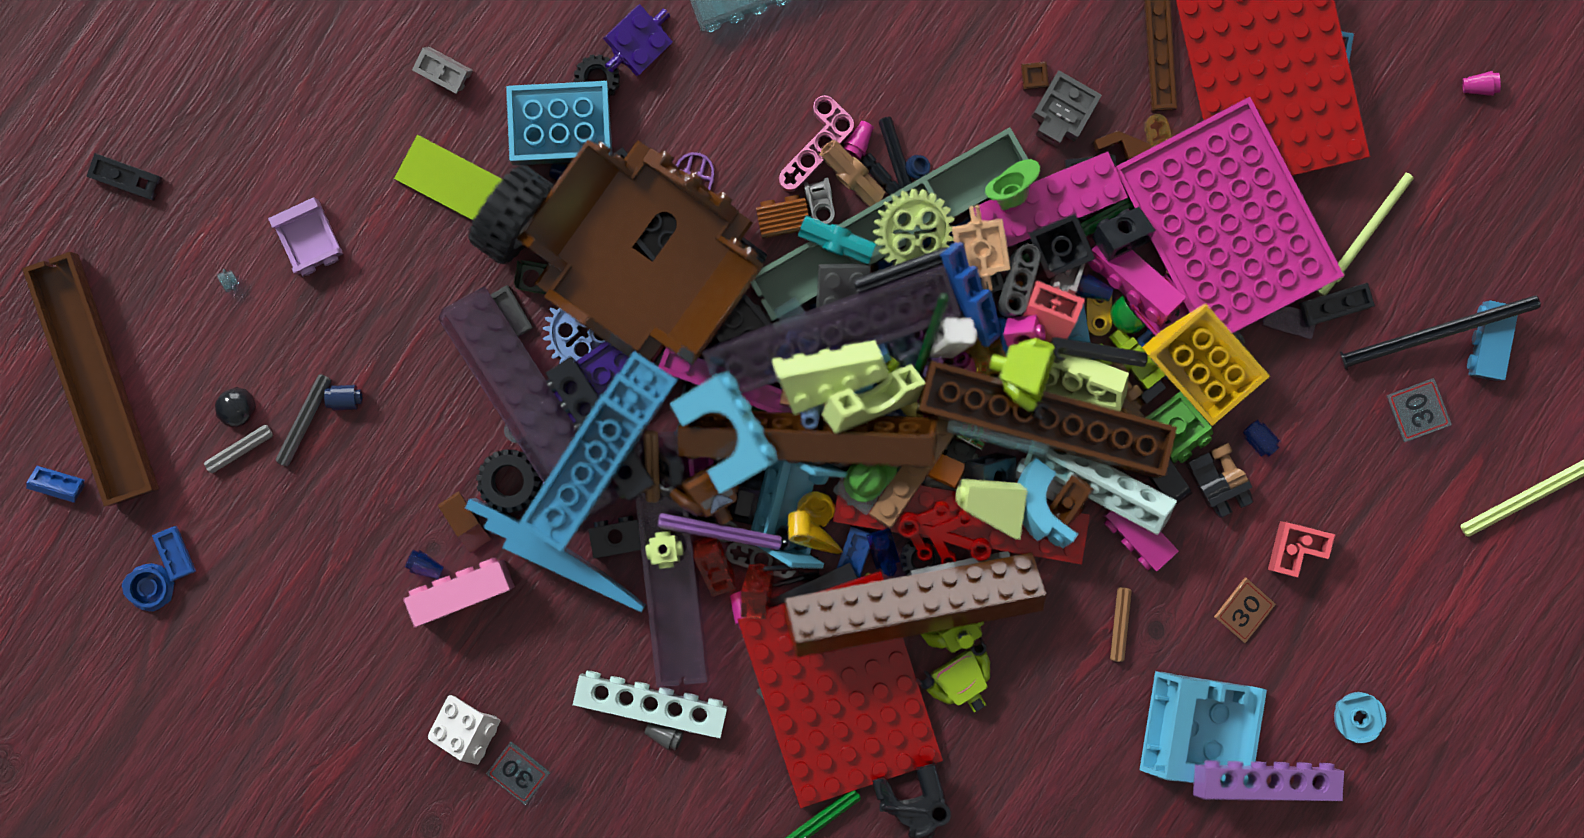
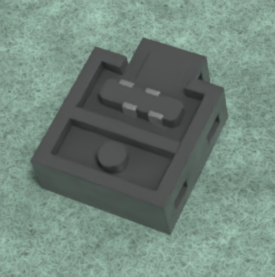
(1064, 109)

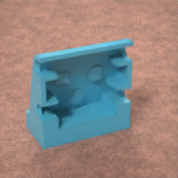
(1200, 722)

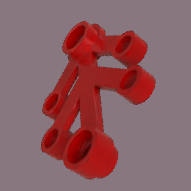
(940, 534)

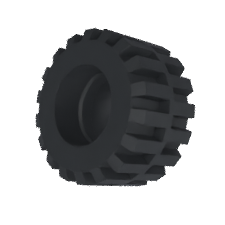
(488, 487)

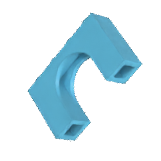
(752, 451)

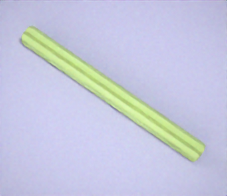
(1523, 499)

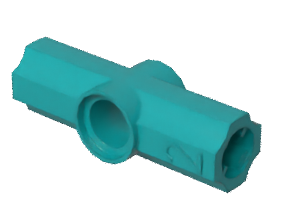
(836, 240)

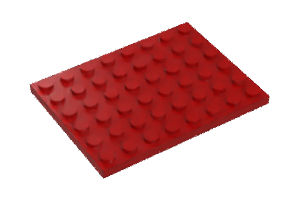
(1291, 67)
(840, 711)

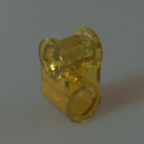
(983, 355)

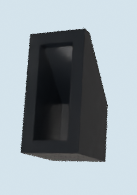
(748, 493)

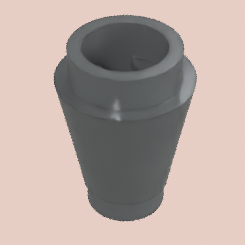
(665, 736)

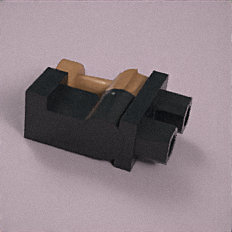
(1220, 487)

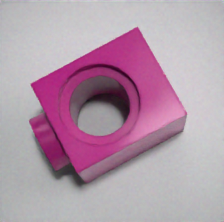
(1023, 329)

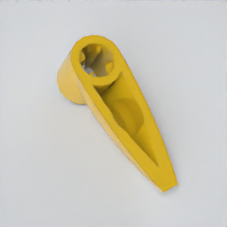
(809, 534)

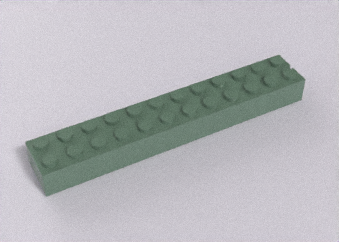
(958, 183)

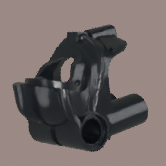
(916, 811)

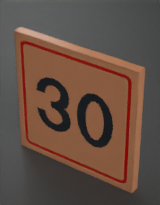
(1245, 610)

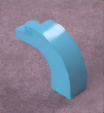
(1037, 516)

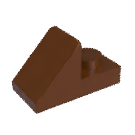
(1071, 500)

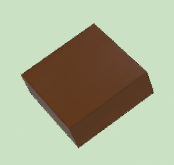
(1034, 75)

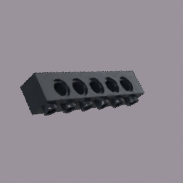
(570, 371)

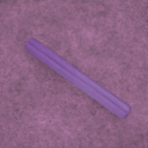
(719, 531)

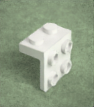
(463, 730)

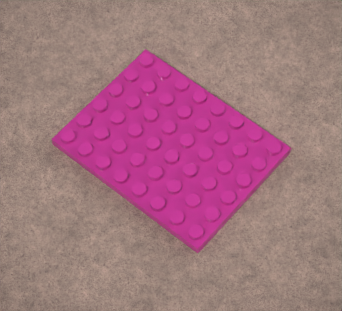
(1230, 218)

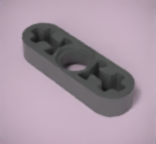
(741, 560)

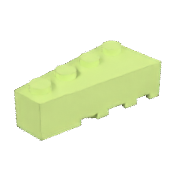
(816, 377)

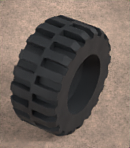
(507, 213)

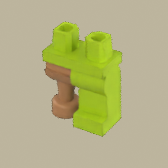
(1146, 376)

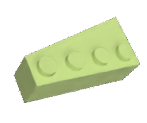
(1088, 381)

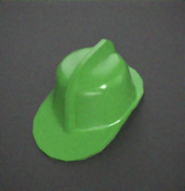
(1012, 186)
(868, 482)

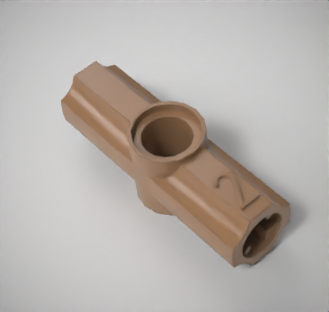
(852, 173)

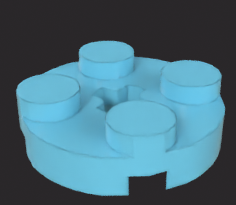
(1371, 725)

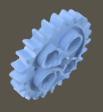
(558, 342)

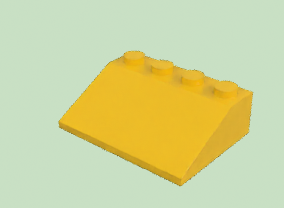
(1206, 363)

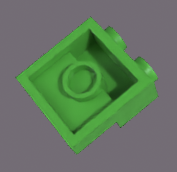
(1190, 424)

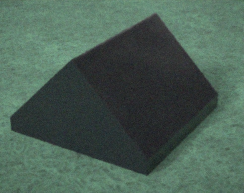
(1062, 245)

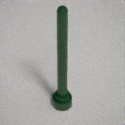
(931, 333)

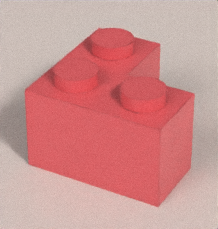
(1293, 542)

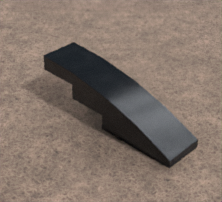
(827, 580)

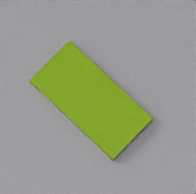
(446, 177)

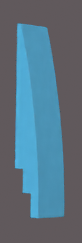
(598, 451)
(565, 563)

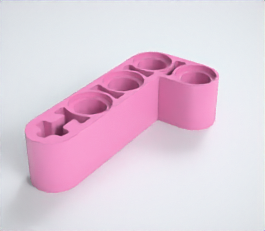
(812, 148)

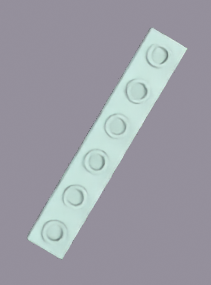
(1113, 489)
(587, 698)

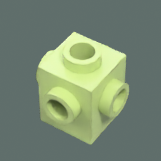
(667, 560)

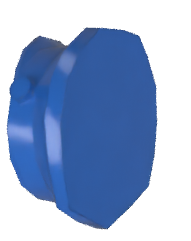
(148, 587)

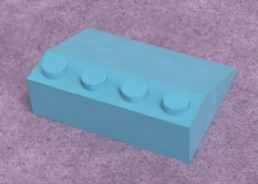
(556, 120)

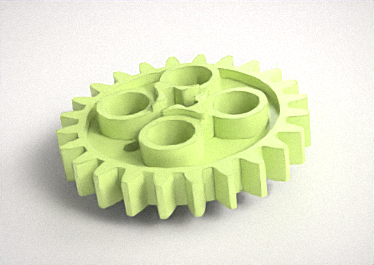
(914, 207)

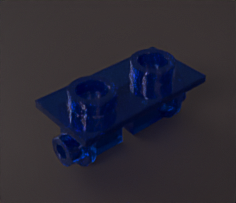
(884, 551)

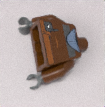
(701, 497)

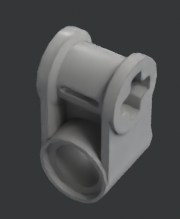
(820, 197)

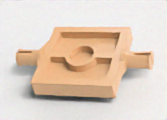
(983, 245)

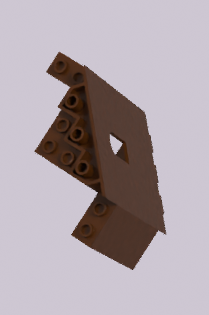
(614, 290)

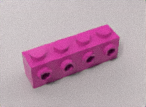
(1140, 284)

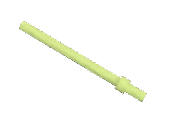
(1370, 228)

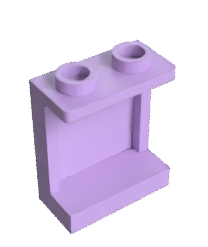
(306, 236)

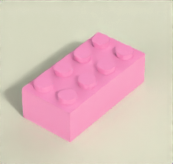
(454, 594)

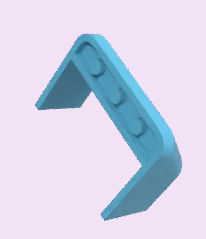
(779, 495)

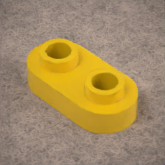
(1098, 311)

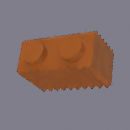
(781, 217)

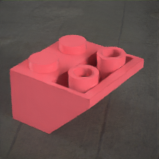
(1054, 309)

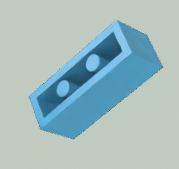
(1492, 346)

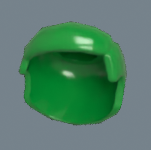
(1124, 318)

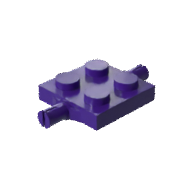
(637, 40)

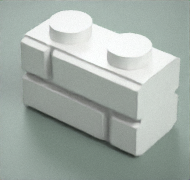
(953, 337)

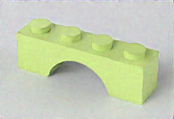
(851, 409)

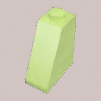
(995, 503)

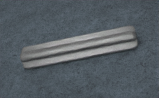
(238, 449)

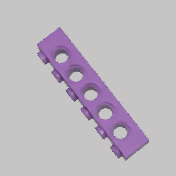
(1327, 787)

